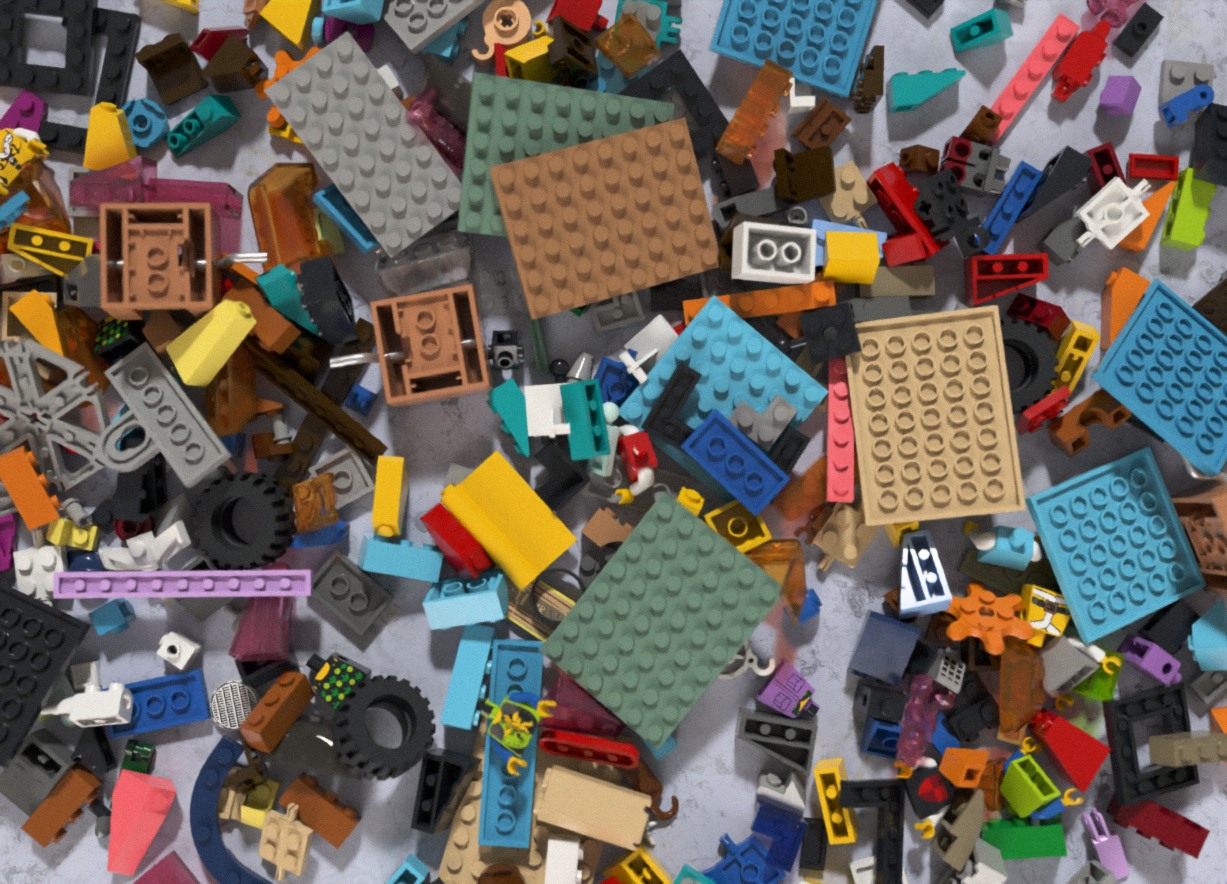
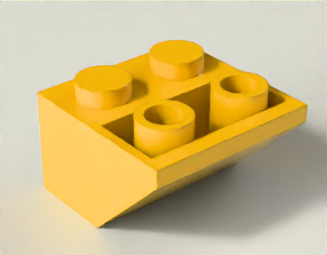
(637, 868)

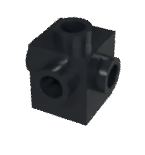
(505, 350)

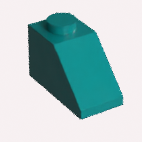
(982, 30)

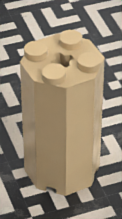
(592, 807)

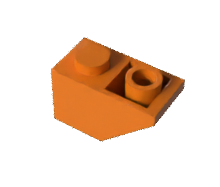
(963, 766)

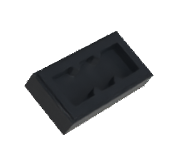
(1137, 30)

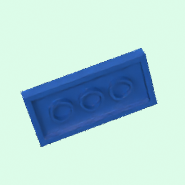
(735, 462)
(165, 703)

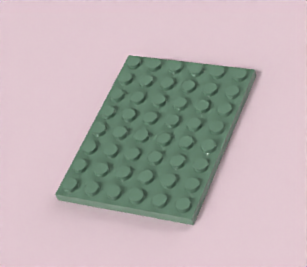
(530, 118)
(662, 619)

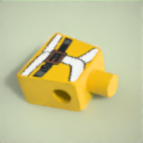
(1044, 611)

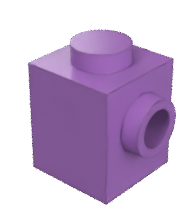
(1120, 95)

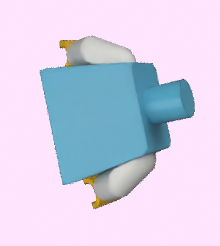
(1004, 545)

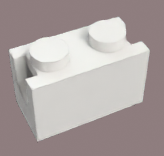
(563, 859)

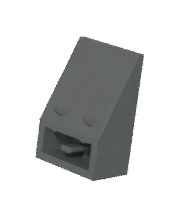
(36, 770)

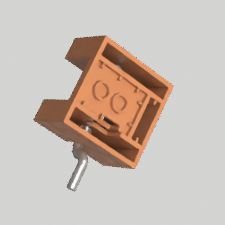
(144, 263)
(429, 347)
(1204, 521)

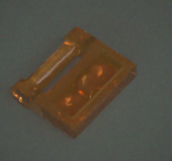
(309, 503)

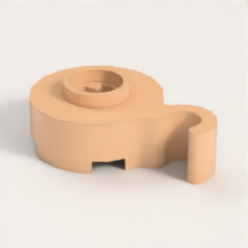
(509, 37)

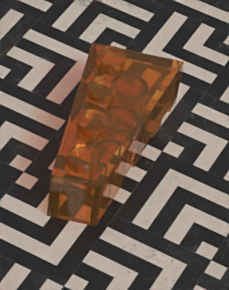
(754, 112)
(807, 489)

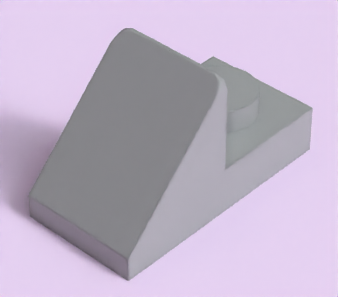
(787, 790)

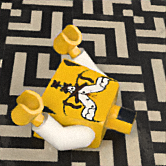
(16, 148)

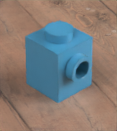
(112, 617)

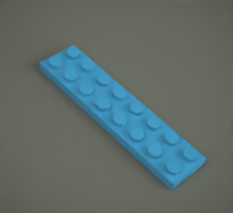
(506, 796)

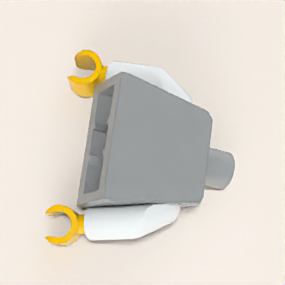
(1068, 664)

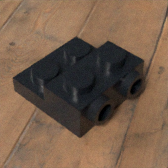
(972, 710)

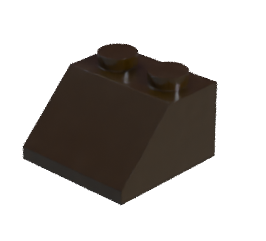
(234, 67)

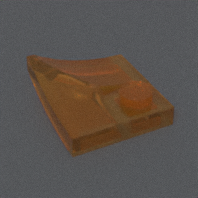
(628, 45)

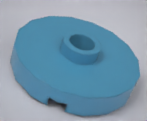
(150, 112)

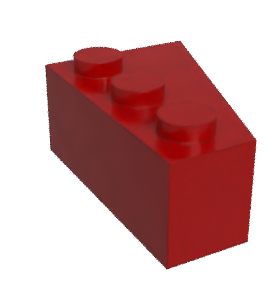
(997, 275)

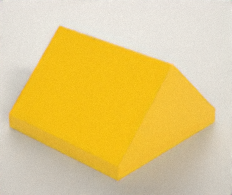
(850, 257)

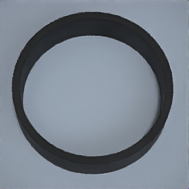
(554, 622)

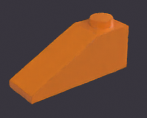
(1154, 204)
(1119, 300)

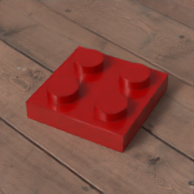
(1049, 407)

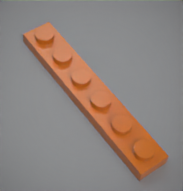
(771, 301)

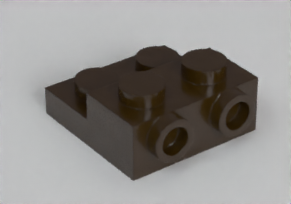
(572, 52)
(870, 85)

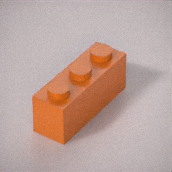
(28, 488)

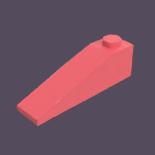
(137, 813)

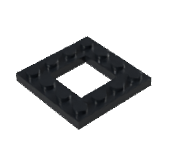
(80, 47)
(679, 73)
(1119, 715)

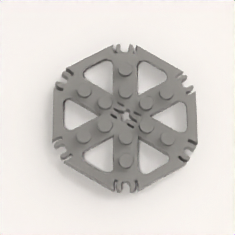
(52, 427)

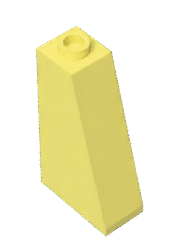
(210, 342)

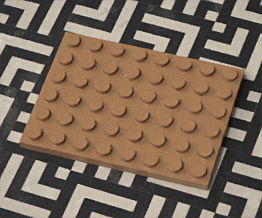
(606, 217)

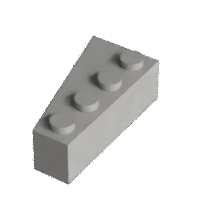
(982, 867)

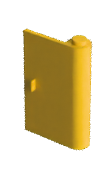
(508, 520)

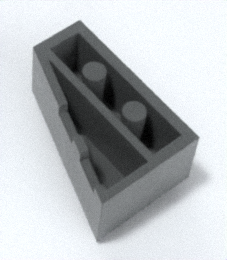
(780, 736)

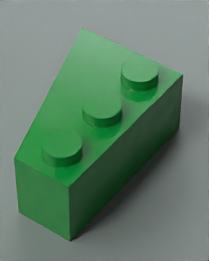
(1026, 837)

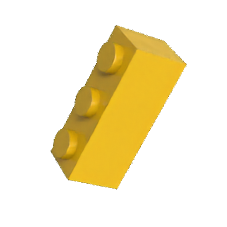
(840, 822)

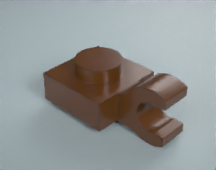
(818, 518)

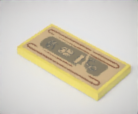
(548, 601)

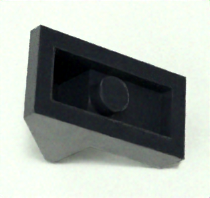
(96, 742)

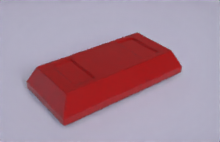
(1153, 167)

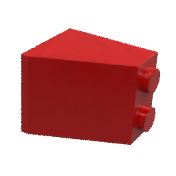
(1069, 749)

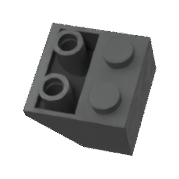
(83, 283)
(203, 606)

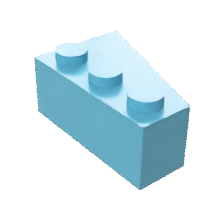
(400, 558)

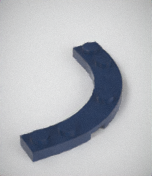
(205, 822)

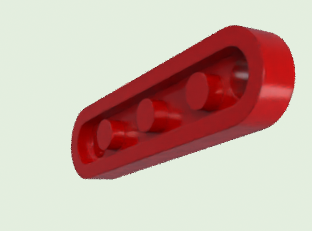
(589, 749)

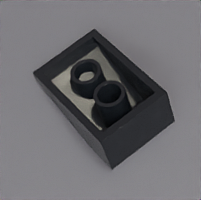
(1060, 174)

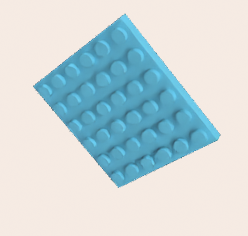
(734, 367)
(1115, 544)

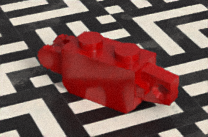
(1079, 60)

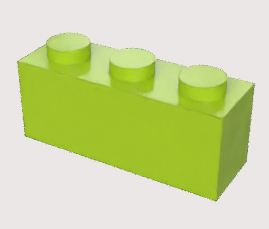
(1187, 212)

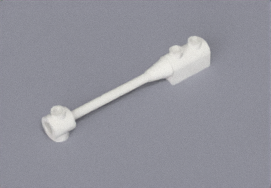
(95, 706)

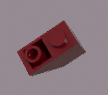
(211, 40)
(1043, 314)

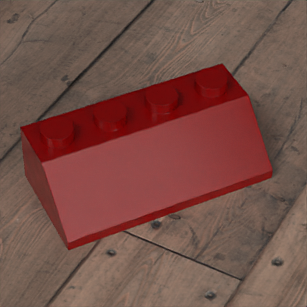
(897, 202)

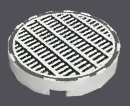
(233, 703)

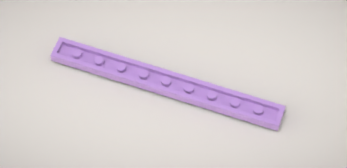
(183, 583)

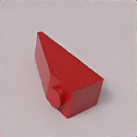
(456, 543)

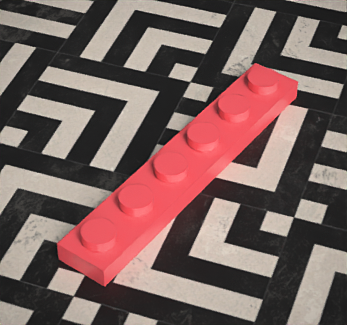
(1032, 72)
(839, 435)

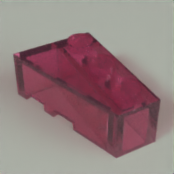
(122, 183)
(579, 711)

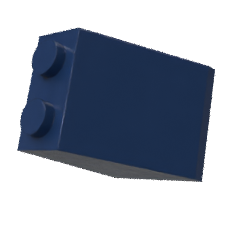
(883, 648)

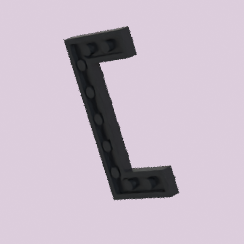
(122, 36)
(664, 424)
(890, 800)

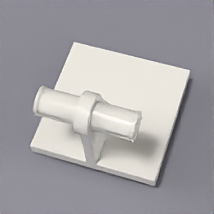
(650, 345)
(545, 410)

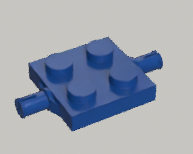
(615, 381)
(746, 863)

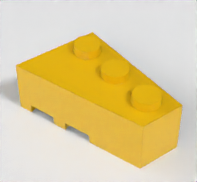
(49, 248)

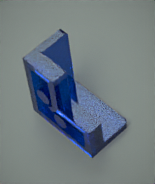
(785, 829)

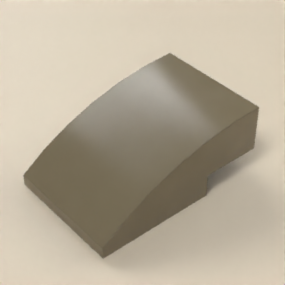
(960, 827)

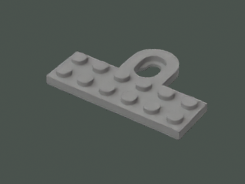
(166, 415)

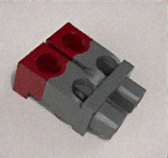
(974, 166)

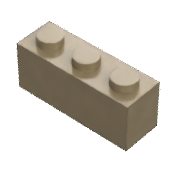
(912, 281)
(1188, 748)

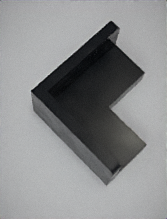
(564, 478)

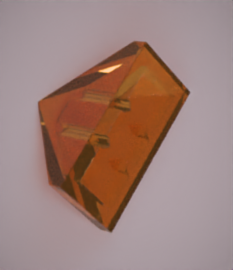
(991, 782)

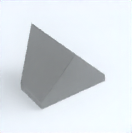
(174, 511)

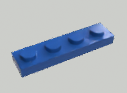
(1009, 205)

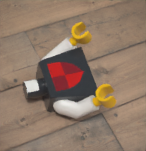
(928, 792)

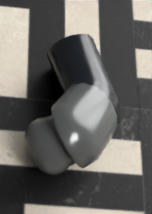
(103, 818)

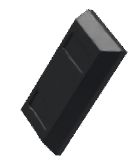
(814, 845)

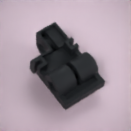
(948, 210)

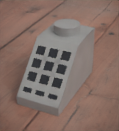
(948, 669)

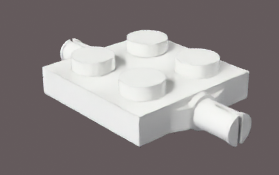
(1113, 213)
(37, 567)

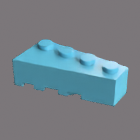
(468, 678)

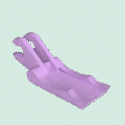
(1107, 846)

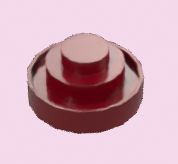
(128, 529)

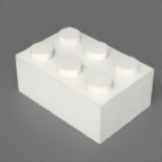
(773, 253)

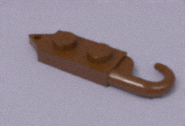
(644, 781)

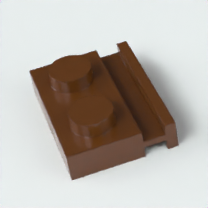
(821, 125)

